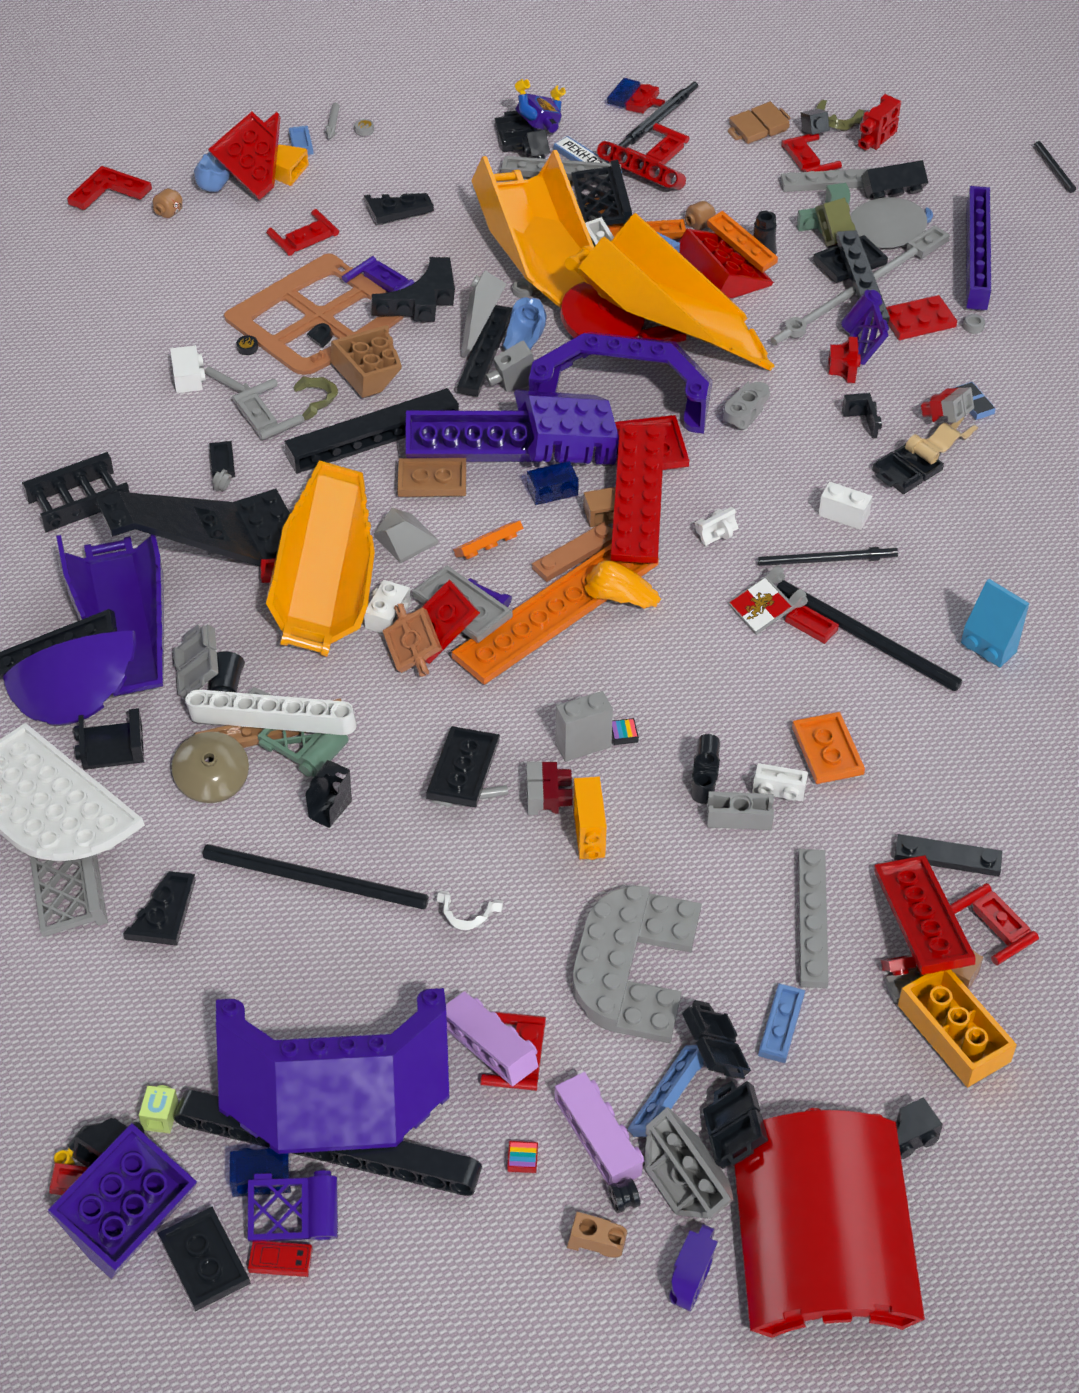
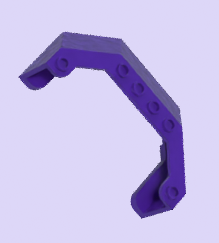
(547, 369)
(333, 1088)

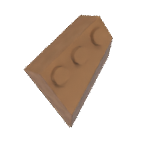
(366, 360)

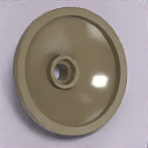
(210, 780)

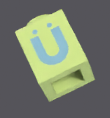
(158, 1109)

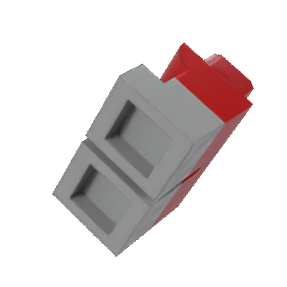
(951, 403)

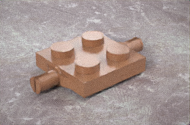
(412, 640)

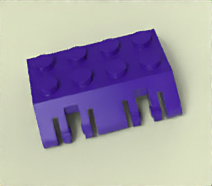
(572, 424)

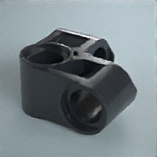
(705, 767)

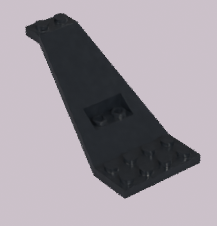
(236, 529)

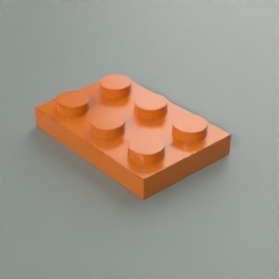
(828, 748)

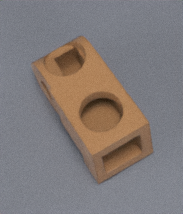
(597, 1235)

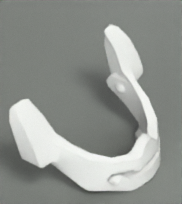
(445, 898)

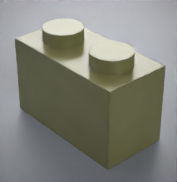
(834, 218)

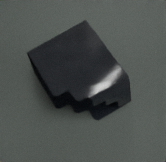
(321, 800)

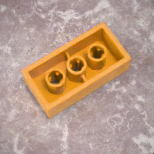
(957, 1025)

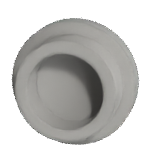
(221, 480)

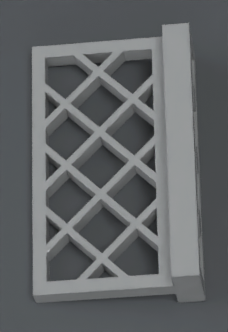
(91, 893)

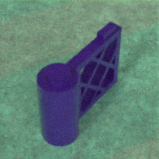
(859, 320)
(318, 1207)

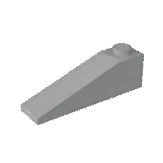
(481, 303)

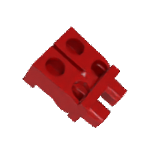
(878, 123)

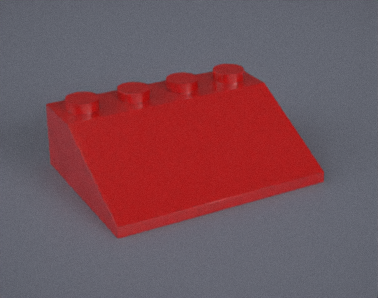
(722, 263)

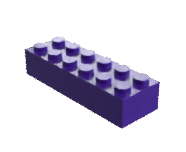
(469, 435)

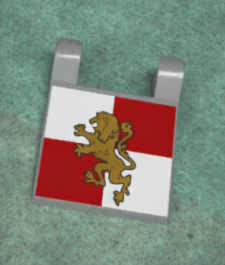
(765, 603)

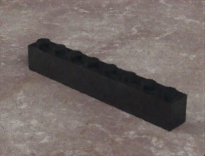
(361, 432)

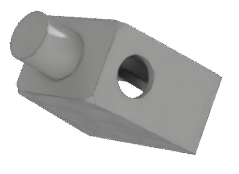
(512, 367)

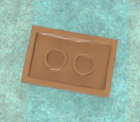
(431, 477)

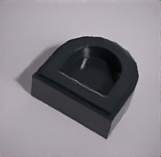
(320, 334)

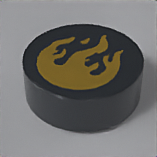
(247, 345)

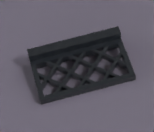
(617, 194)

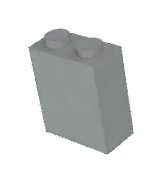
(583, 726)

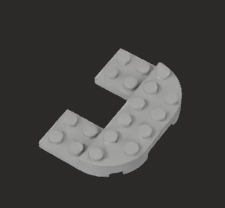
(608, 953)

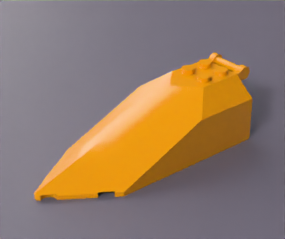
(535, 223)
(657, 283)

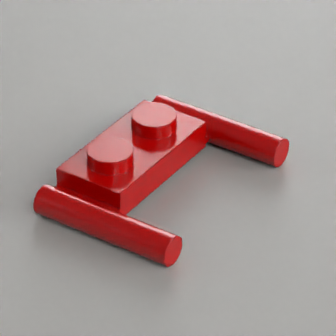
(667, 147)
(804, 155)
(306, 235)
(1000, 919)
(528, 1028)

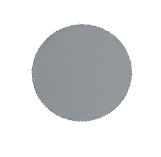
(889, 221)

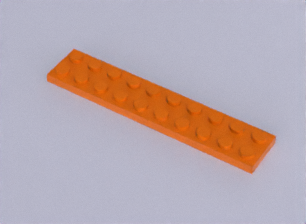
(537, 621)

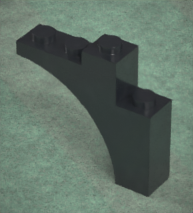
(421, 297)

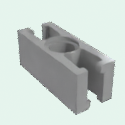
(740, 810)

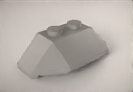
(684, 1168)

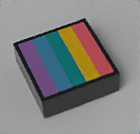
(624, 731)

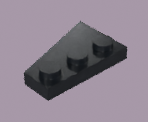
(396, 208)
(165, 913)

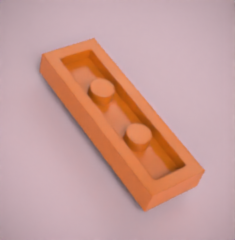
(488, 540)

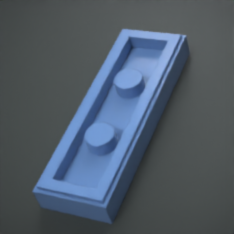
(781, 1023)

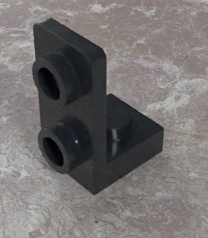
(860, 405)

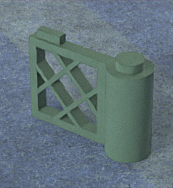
(313, 754)

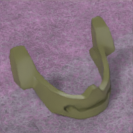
(842, 125)
(319, 382)

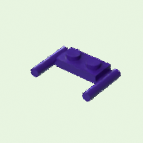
(379, 274)

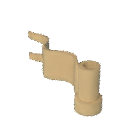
(939, 442)

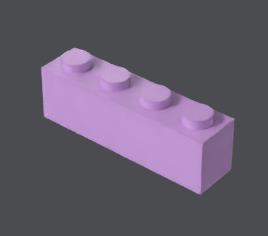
(490, 1038)
(598, 1129)

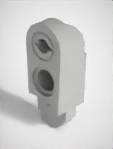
(746, 404)

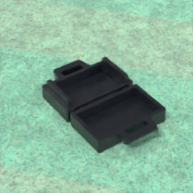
(511, 129)
(905, 469)
(716, 1040)
(734, 1123)

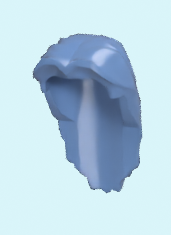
(210, 174)
(526, 322)

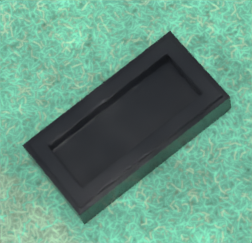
(222, 457)

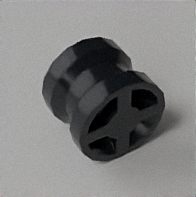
(624, 1195)

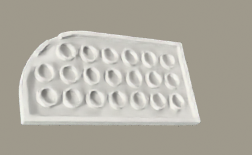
(54, 805)

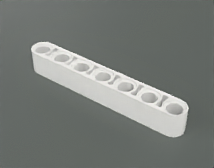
(271, 712)

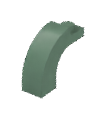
(808, 219)

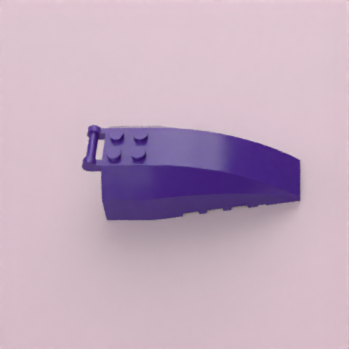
(133, 588)

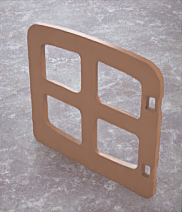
(287, 289)

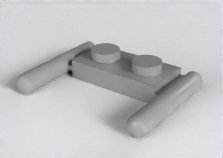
(259, 415)

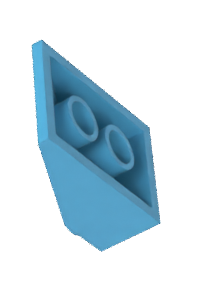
(995, 624)

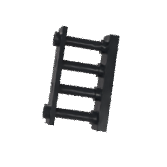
(68, 478)

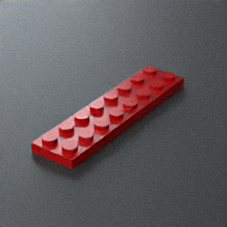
(638, 494)

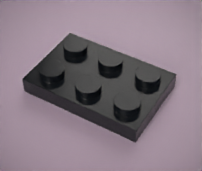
(833, 264)
(204, 1258)

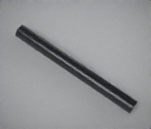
(1055, 166)

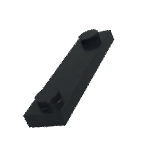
(950, 854)

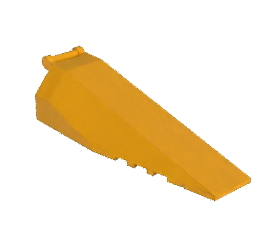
(323, 561)

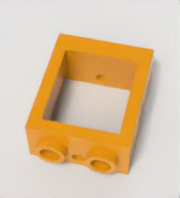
(589, 818)

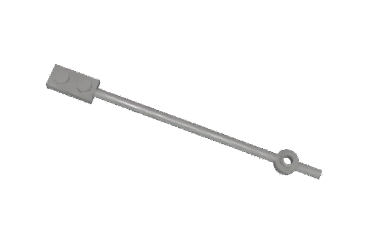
(920, 246)

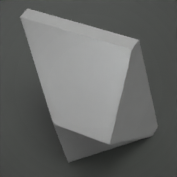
(404, 535)

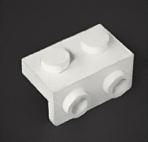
(780, 781)

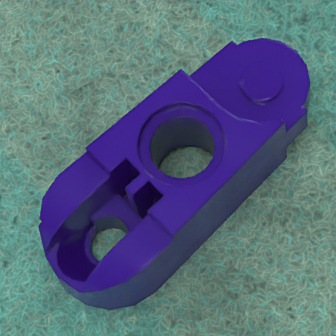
(692, 1267)

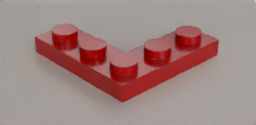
(104, 179)

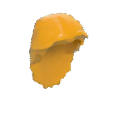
(621, 585)

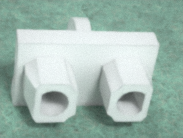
(718, 526)

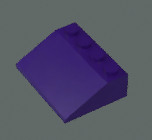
(122, 1200)

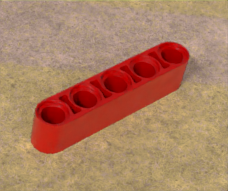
(649, 166)

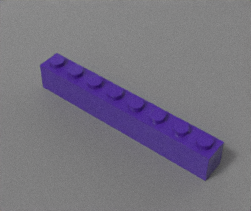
(978, 248)

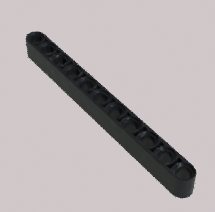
(405, 1162)

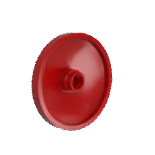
(587, 311)

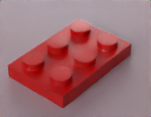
(920, 317)
(449, 614)

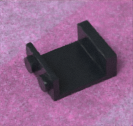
(110, 743)

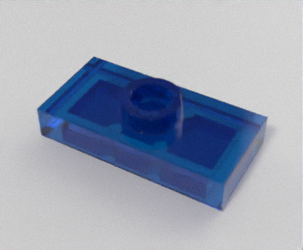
(623, 92)

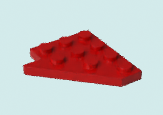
(251, 152)

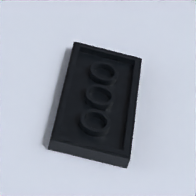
(463, 766)

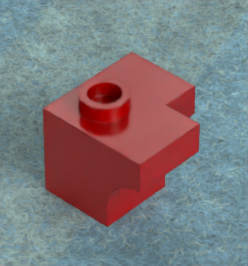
(844, 359)

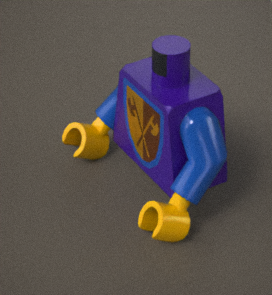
(539, 110)

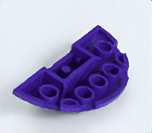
(71, 677)

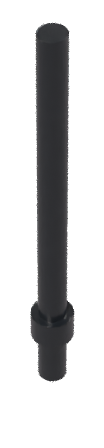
(872, 554)

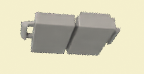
(196, 659)

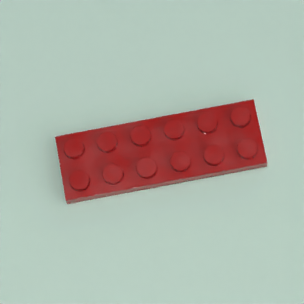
(924, 915)

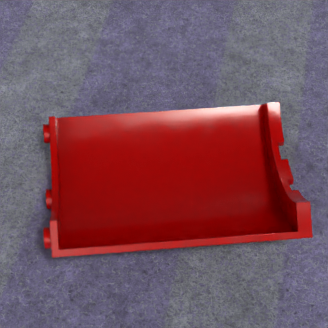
(827, 1224)

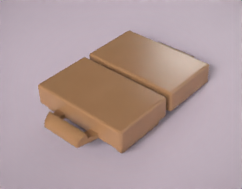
(759, 123)

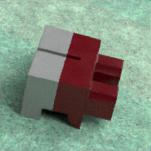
(543, 789)

